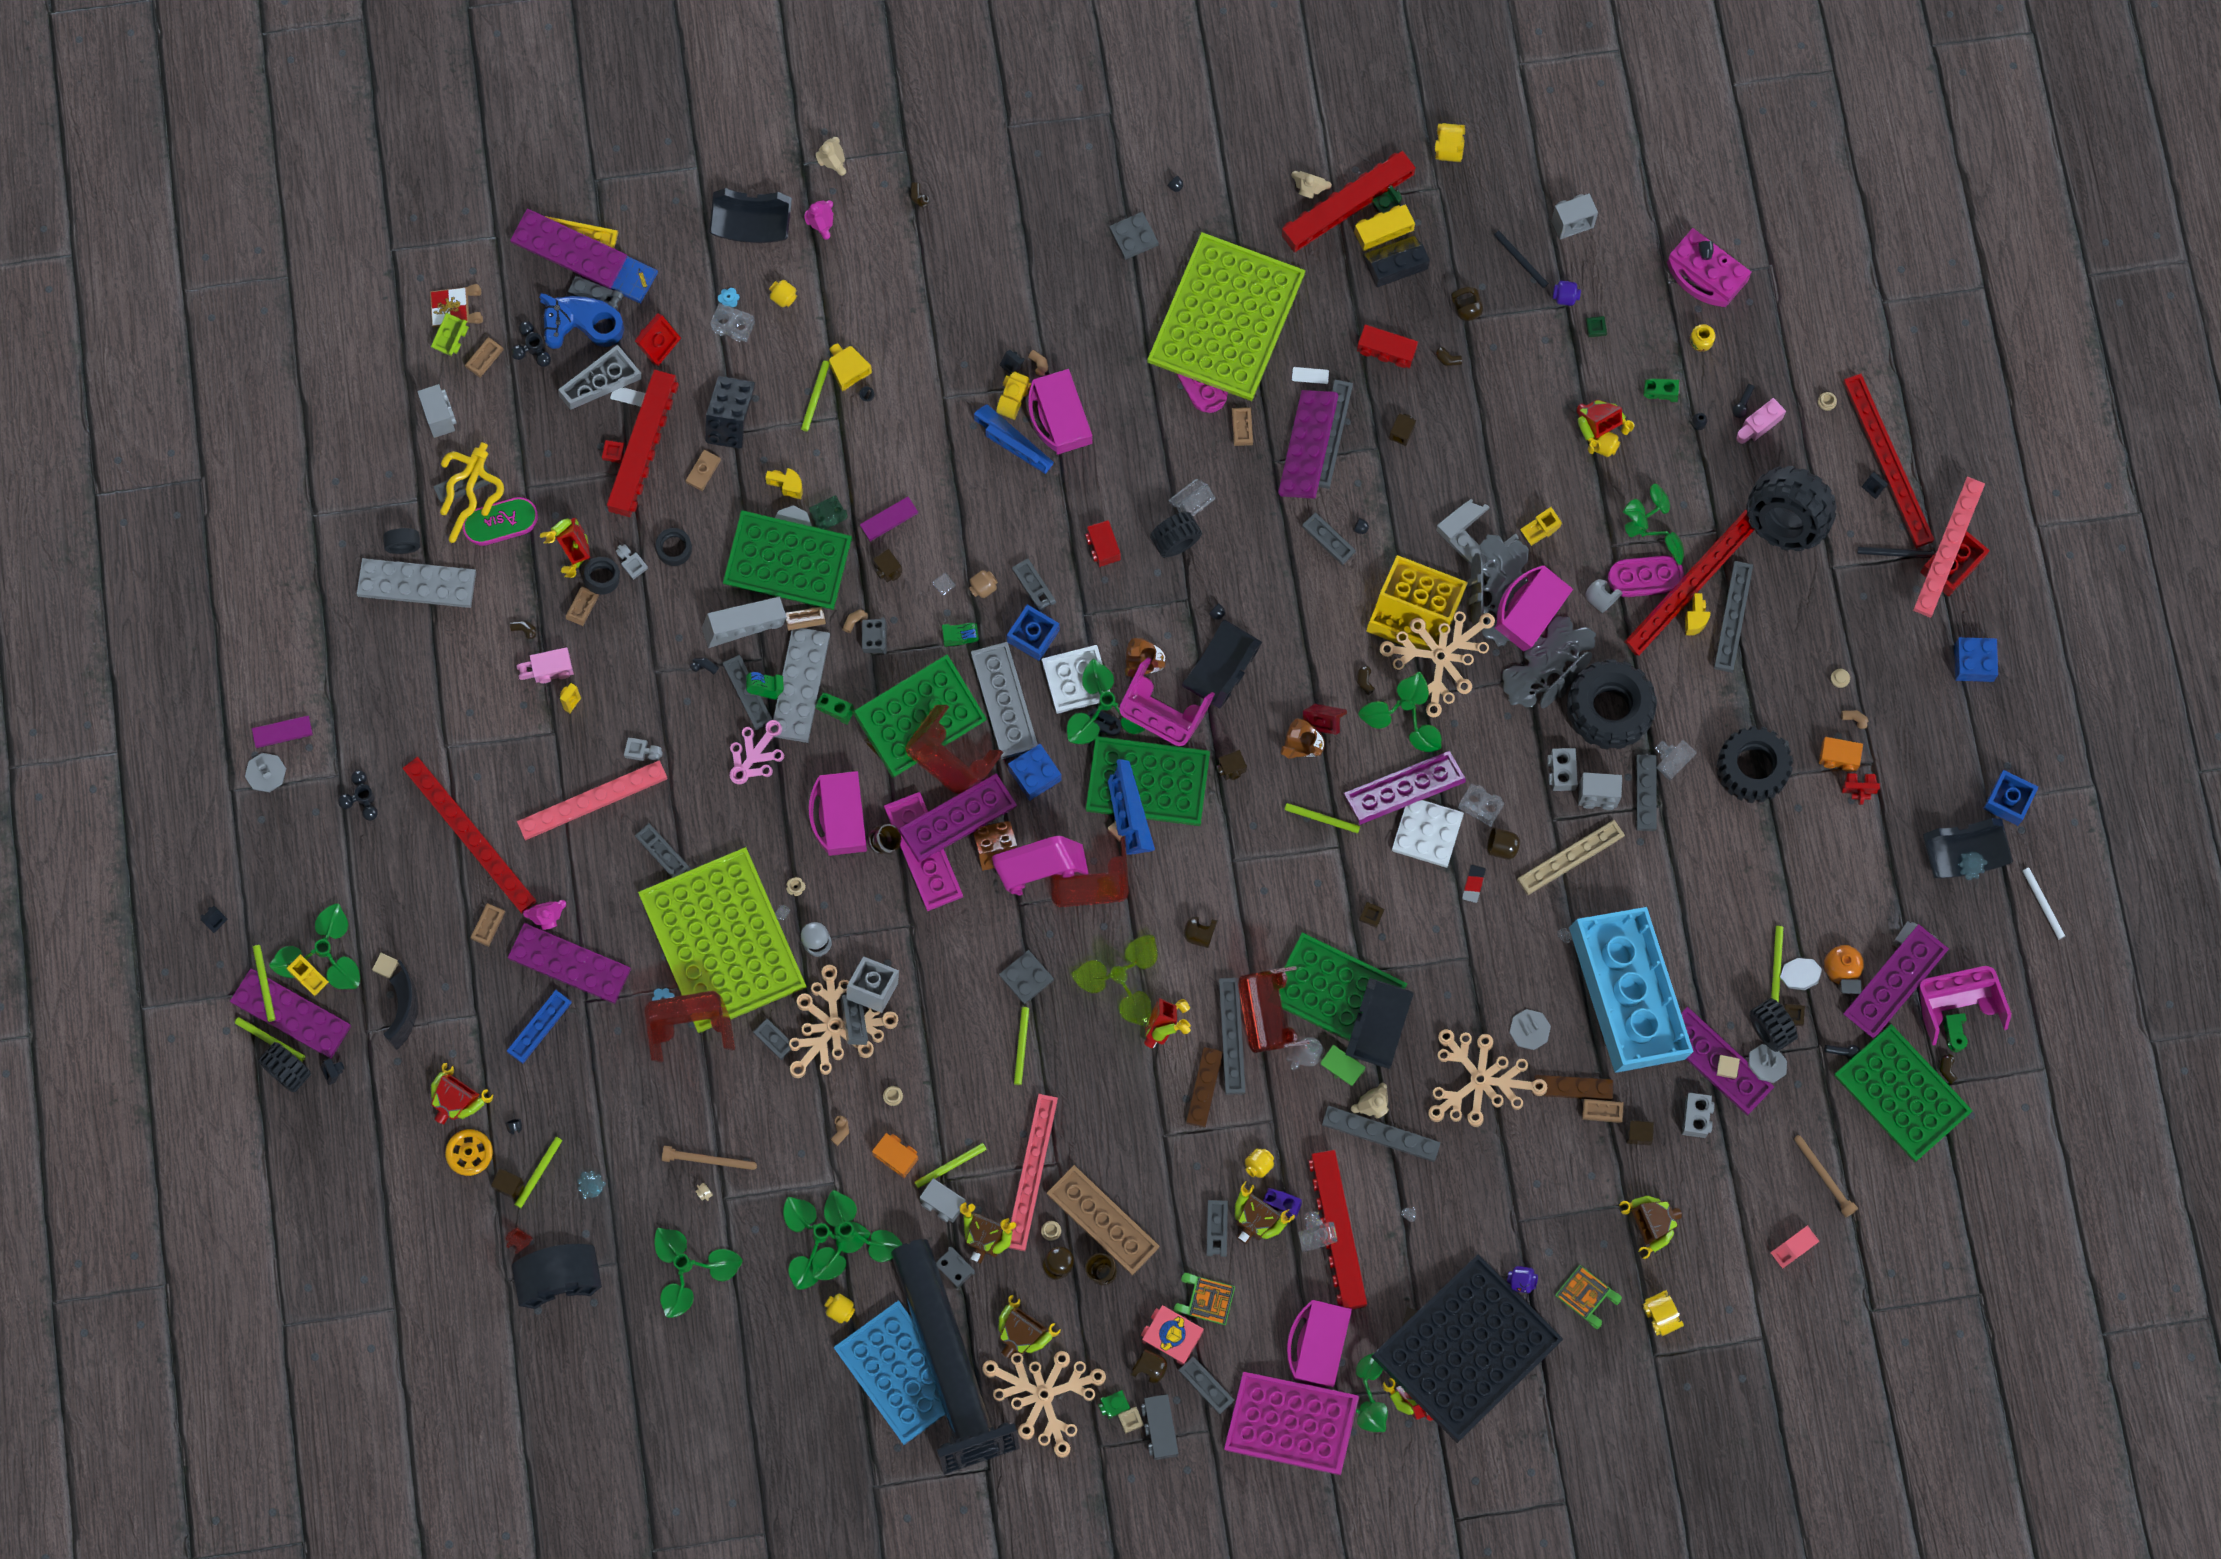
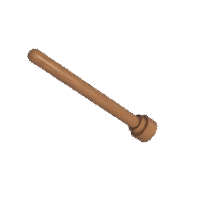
(671, 1154)
(1847, 1207)

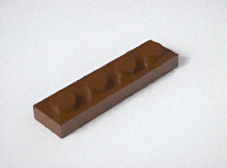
(1204, 1087)
(1576, 1087)

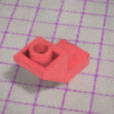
(1795, 1247)

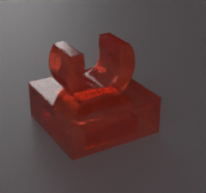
(519, 1239)

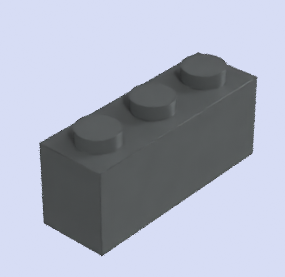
(1159, 1427)

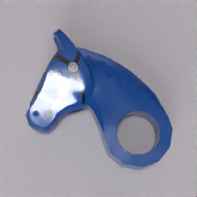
(581, 312)

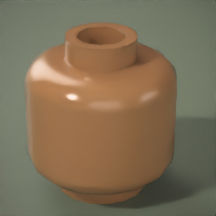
(983, 584)

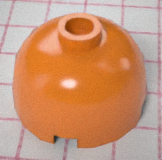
(1843, 963)

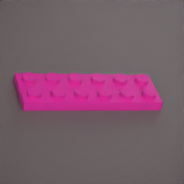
(934, 874)

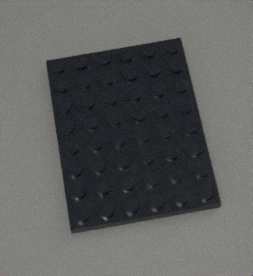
(1467, 1348)

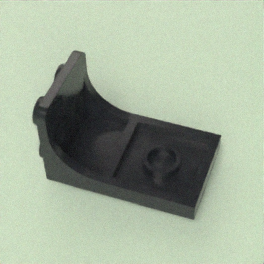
(728, 412)

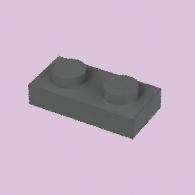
(773, 1039)

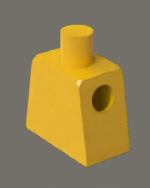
(848, 366)

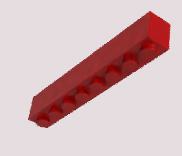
(1347, 201)
(642, 443)
(1335, 1210)

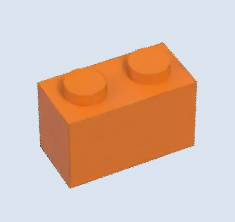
(1840, 754)
(895, 1155)

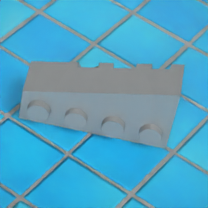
(600, 378)
(742, 621)

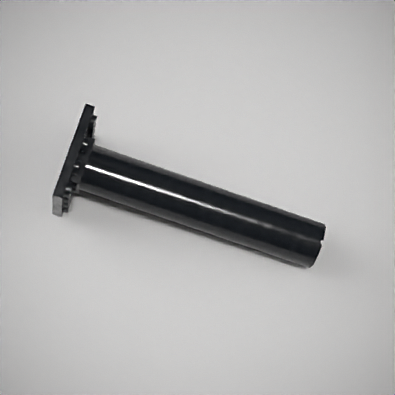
(949, 1363)

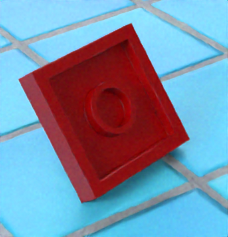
(657, 339)

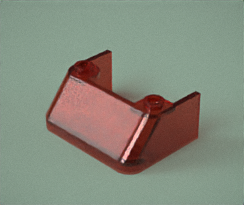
(929, 753)
(1093, 888)
(1264, 1011)
(665, 1013)

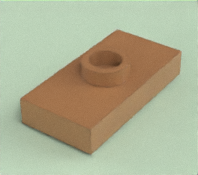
(484, 357)
(1242, 426)
(703, 470)
(582, 606)
(805, 618)
(487, 925)
(1602, 1110)

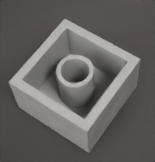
(1574, 216)
(437, 410)
(1600, 790)
(872, 984)

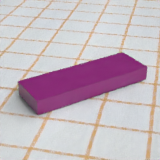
(888, 519)
(282, 731)

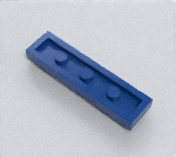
(539, 1026)

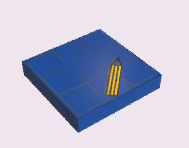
(634, 279)

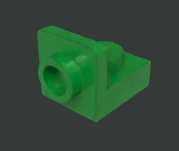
(1113, 1404)

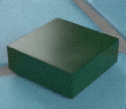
(1596, 326)

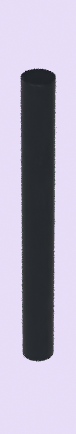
(1521, 259)
(1895, 552)

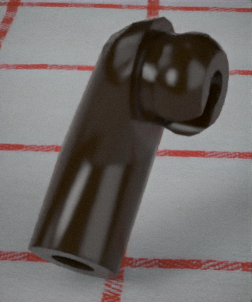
(917, 197)
(1446, 359)
(524, 626)
(1362, 679)
(1946, 1068)

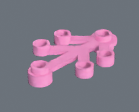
(754, 754)

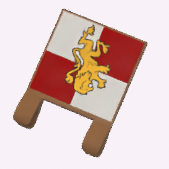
(454, 303)

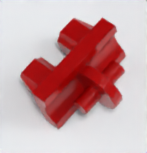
(1861, 790)

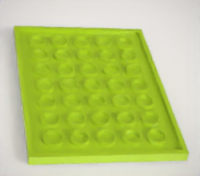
(1226, 316)
(723, 935)

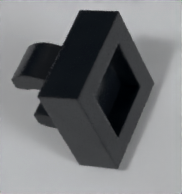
(1011, 362)
(1875, 485)
(213, 919)
(331, 1071)

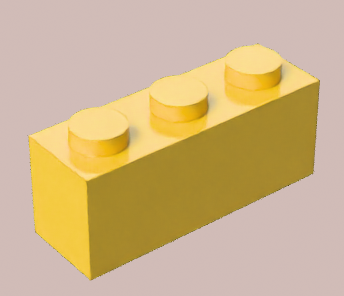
(1384, 227)

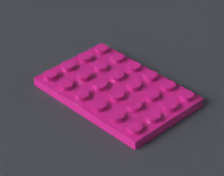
(1291, 1423)

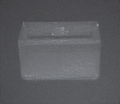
(1193, 497)

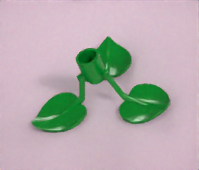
(1636, 512)
(1094, 680)
(1411, 691)
(331, 923)
(839, 1212)
(801, 1214)
(670, 1248)
(1372, 1414)

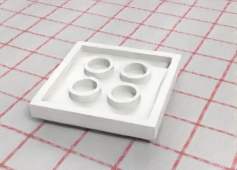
(1065, 676)
(1428, 832)

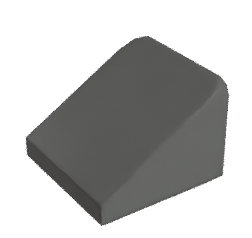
(1850, 986)

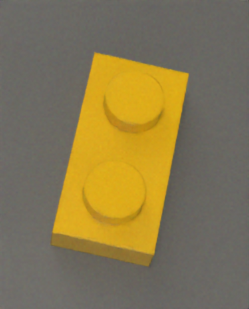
(569, 697)

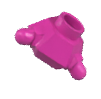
(820, 217)
(545, 914)

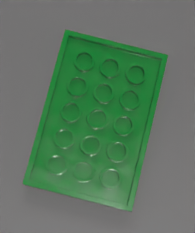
(787, 560)
(899, 712)
(1167, 779)
(1328, 985)
(1903, 1093)

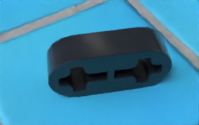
(1106, 718)

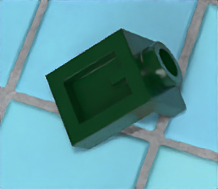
(1387, 200)

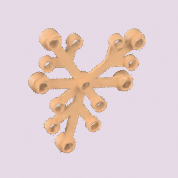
(1459, 641)
(820, 1043)
(1504, 1082)
(1022, 1384)

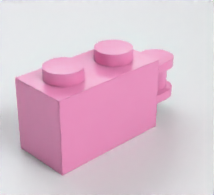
(1761, 421)
(547, 666)

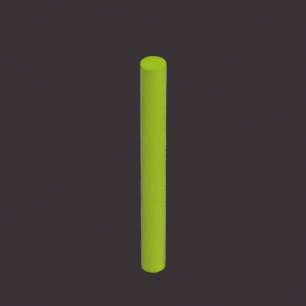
(815, 396)
(1322, 818)
(1777, 963)
(264, 983)
(266, 1037)
(1021, 1046)
(950, 1165)
(538, 1172)

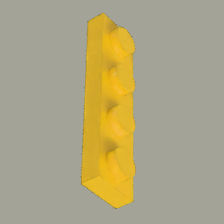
(603, 235)

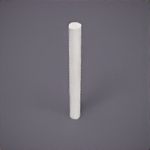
(2043, 903)

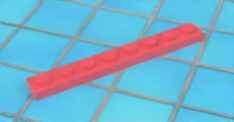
(1949, 547)
(592, 800)
(1032, 1170)

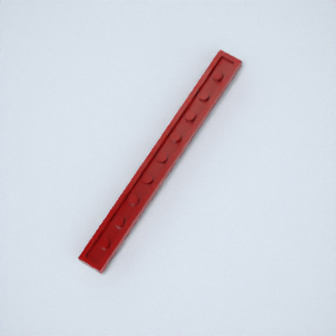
(1888, 460)
(1690, 584)
(469, 835)

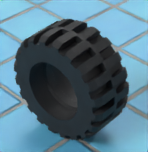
(1768, 745)

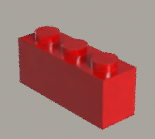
(1387, 346)

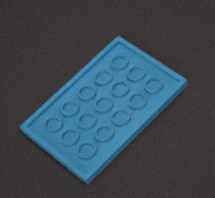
(894, 1371)

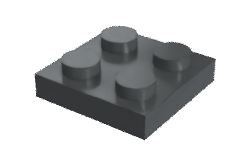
(1133, 235)
(1026, 977)

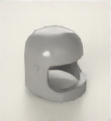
(1599, 597)
(814, 937)

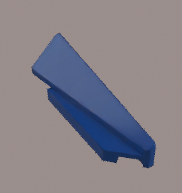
(1011, 439)
(1129, 810)

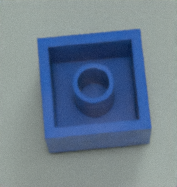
(1033, 632)
(1976, 659)
(1034, 772)
(2010, 797)

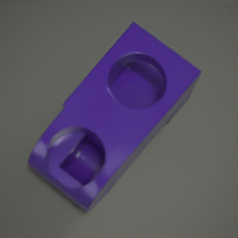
(1282, 1201)

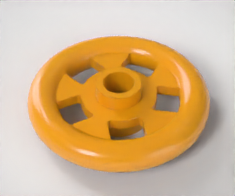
(458, 1139)

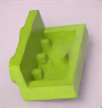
(449, 335)

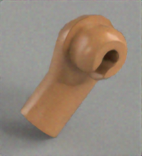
(1042, 365)
(853, 618)
(1857, 716)
(842, 1130)

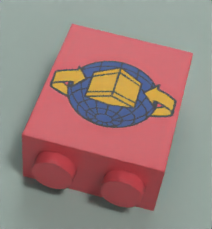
(1172, 1334)

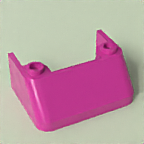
(1156, 716)
(1039, 861)
(1960, 990)

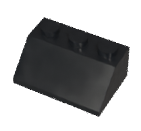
(1397, 261)

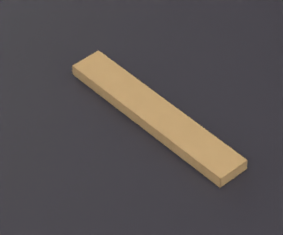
(1570, 857)

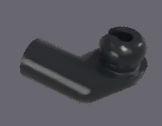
(698, 663)

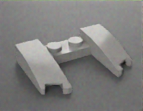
(1454, 532)

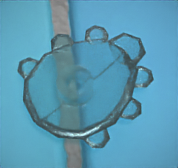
(1972, 865)
(590, 1184)

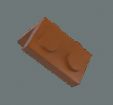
(992, 841)

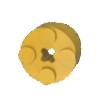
(1450, 142)
(1663, 1313)

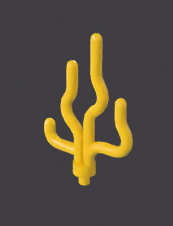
(475, 465)

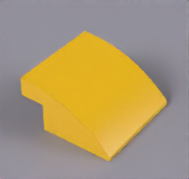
(1415, 593)

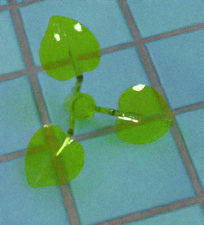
(1092, 978)

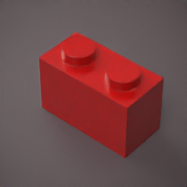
(1103, 543)

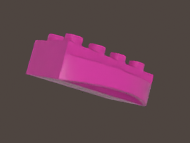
(1719, 277)
(1059, 412)
(1531, 606)
(839, 813)
(1319, 1344)

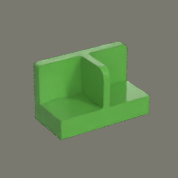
(1342, 1065)

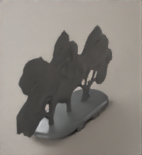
(1506, 568)
(1549, 657)

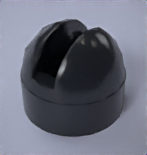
(1176, 184)
(863, 393)
(1361, 526)
(1217, 612)
(513, 1125)

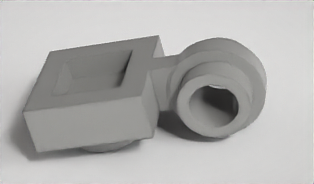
(633, 564)
(638, 748)

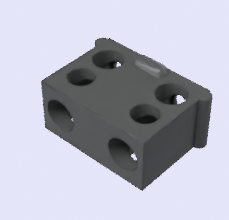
(874, 636)
(955, 1267)

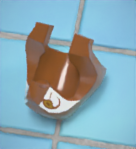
(1138, 651)
(1302, 740)

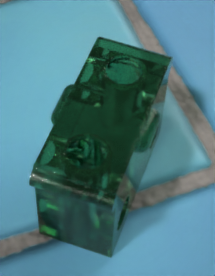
(827, 511)

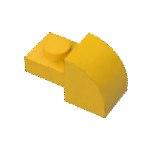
(1011, 399)
(790, 483)
(1542, 526)
(1696, 619)
(307, 975)

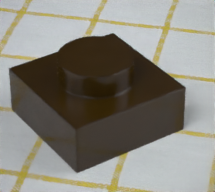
(1371, 914)
(1796, 1012)

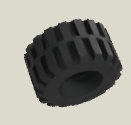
(1176, 534)
(1773, 1024)
(284, 1067)

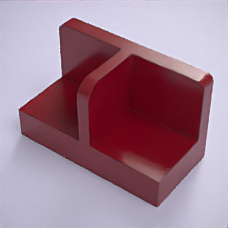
(1324, 718)

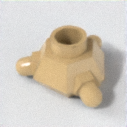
(832, 155)
(1309, 183)
(1373, 1102)

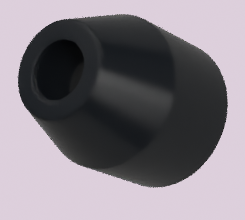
(1706, 249)
(1697, 423)

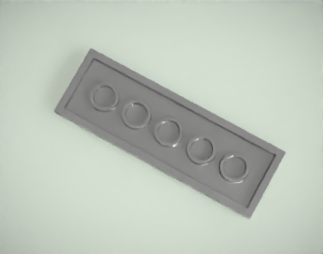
(416, 583)
(801, 683)
(1004, 699)

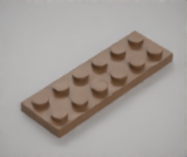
(1103, 1220)

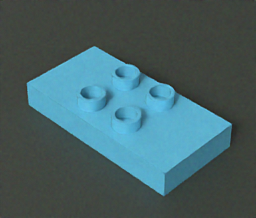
(1630, 989)

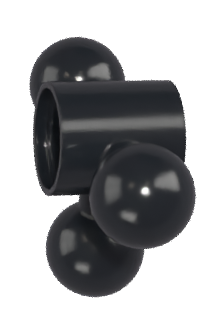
(518, 352)
(346, 801)

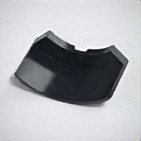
(749, 218)
(1222, 663)
(1948, 844)
(407, 1008)
(1380, 1023)
(556, 1271)

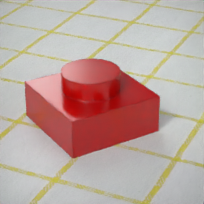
(613, 451)

